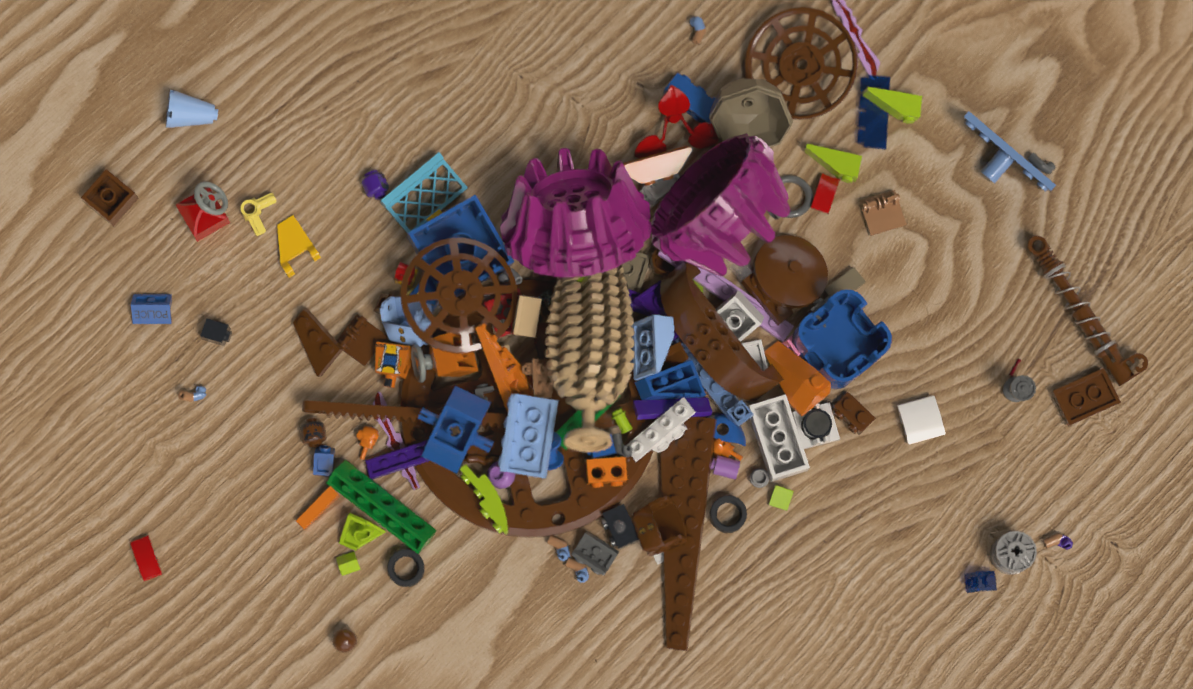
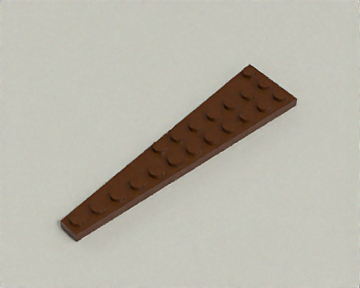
(686, 480)

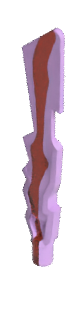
(866, 56)
(395, 442)

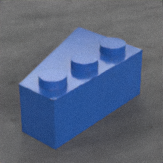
(672, 384)

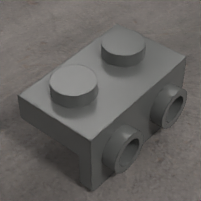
(595, 553)

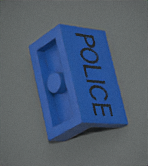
(151, 308)

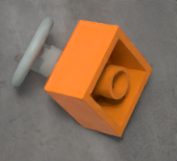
(442, 362)

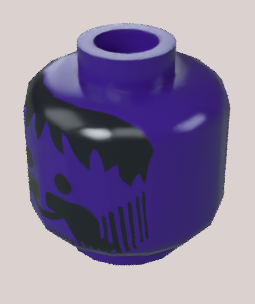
(375, 184)

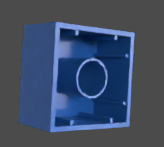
(461, 221)

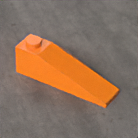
(801, 381)

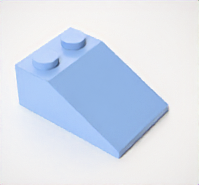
(651, 344)

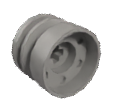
(1005, 560)

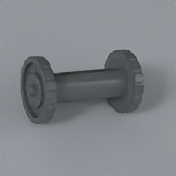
(1019, 388)

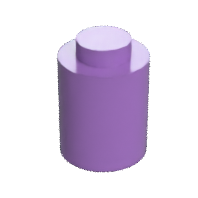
(725, 467)

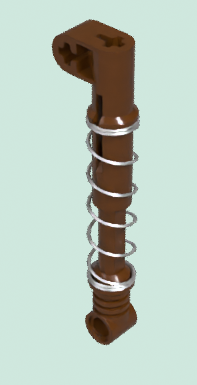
(1085, 316)

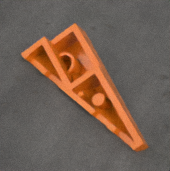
(505, 367)

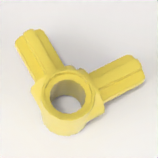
(254, 218)

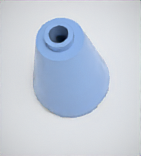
(188, 111)

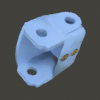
(396, 324)

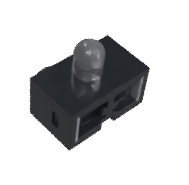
(620, 527)

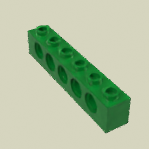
(381, 506)

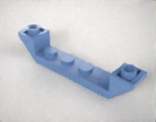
(731, 407)

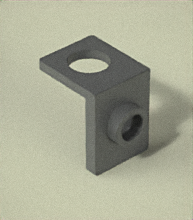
(818, 304)

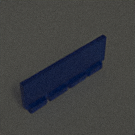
(874, 119)

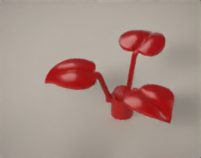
(672, 105)

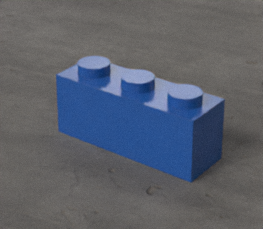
(699, 101)

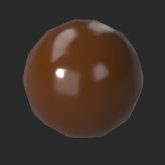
(344, 640)

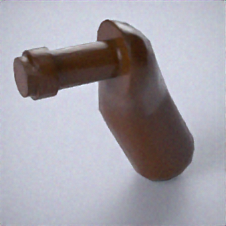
(480, 459)

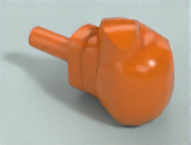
(367, 438)
(724, 449)

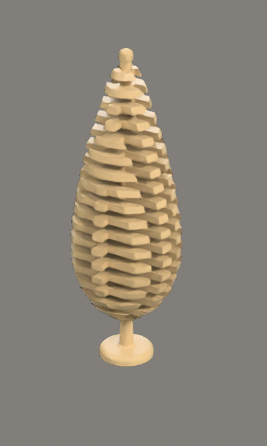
(590, 348)

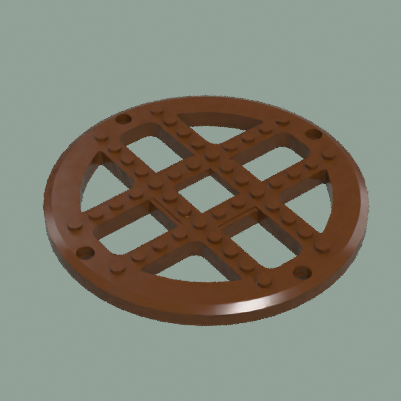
(525, 517)

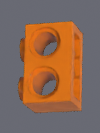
(605, 466)

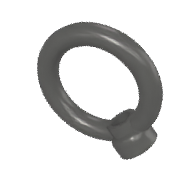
(808, 196)

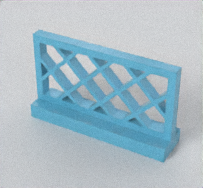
(414, 180)

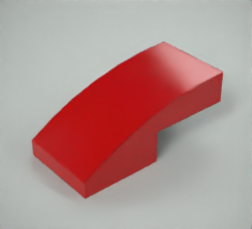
(825, 194)
(146, 558)

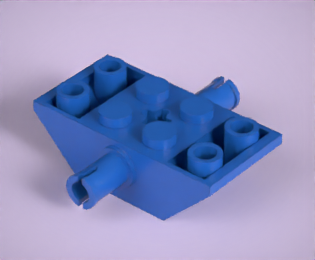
(461, 410)

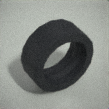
(733, 500)
(391, 568)

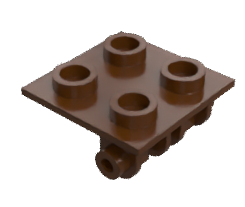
(360, 339)

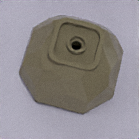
(762, 116)

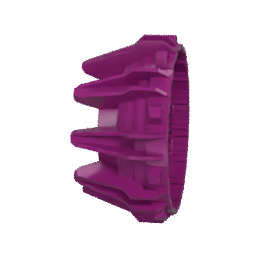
(720, 204)
(575, 217)

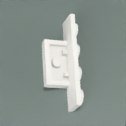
(663, 430)

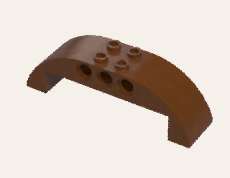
(711, 338)

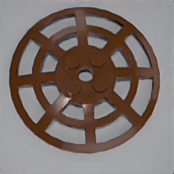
(804, 51)
(450, 303)

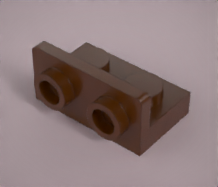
(853, 414)

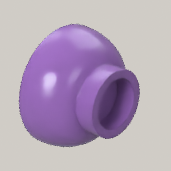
(498, 478)

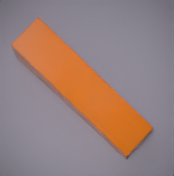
(318, 508)

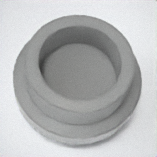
(759, 478)

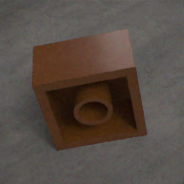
(109, 197)

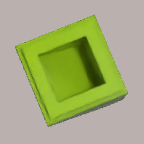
(781, 497)

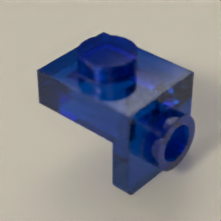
(980, 581)

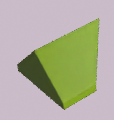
(358, 532)

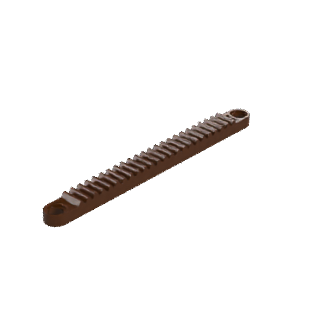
(385, 412)

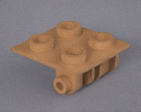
(883, 212)
(541, 380)

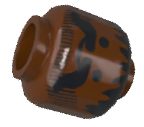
(313, 433)

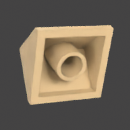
(526, 316)

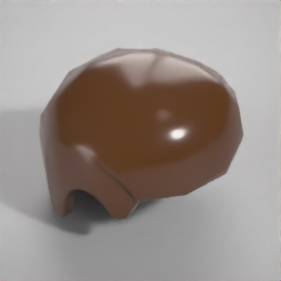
(659, 265)

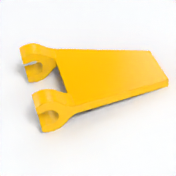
(292, 243)

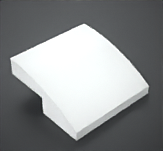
(921, 419)

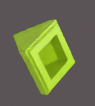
(348, 563)

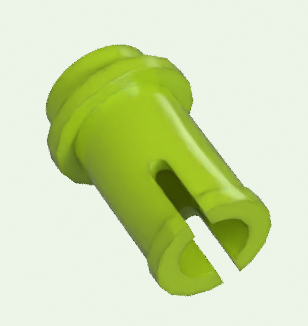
(621, 420)

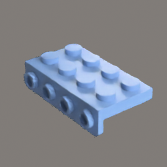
(528, 435)

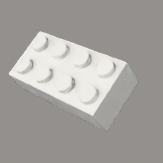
(778, 438)

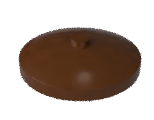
(790, 272)

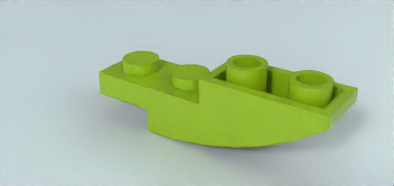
(492, 504)

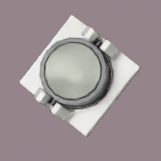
(816, 426)

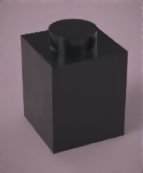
(216, 332)

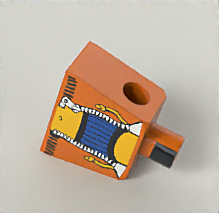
(392, 362)

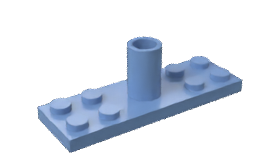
(1005, 156)

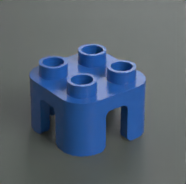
(847, 342)

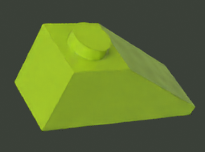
(897, 104)
(839, 163)

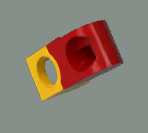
(400, 273)

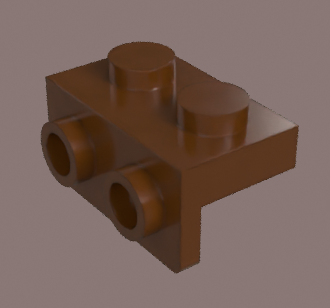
(675, 356)

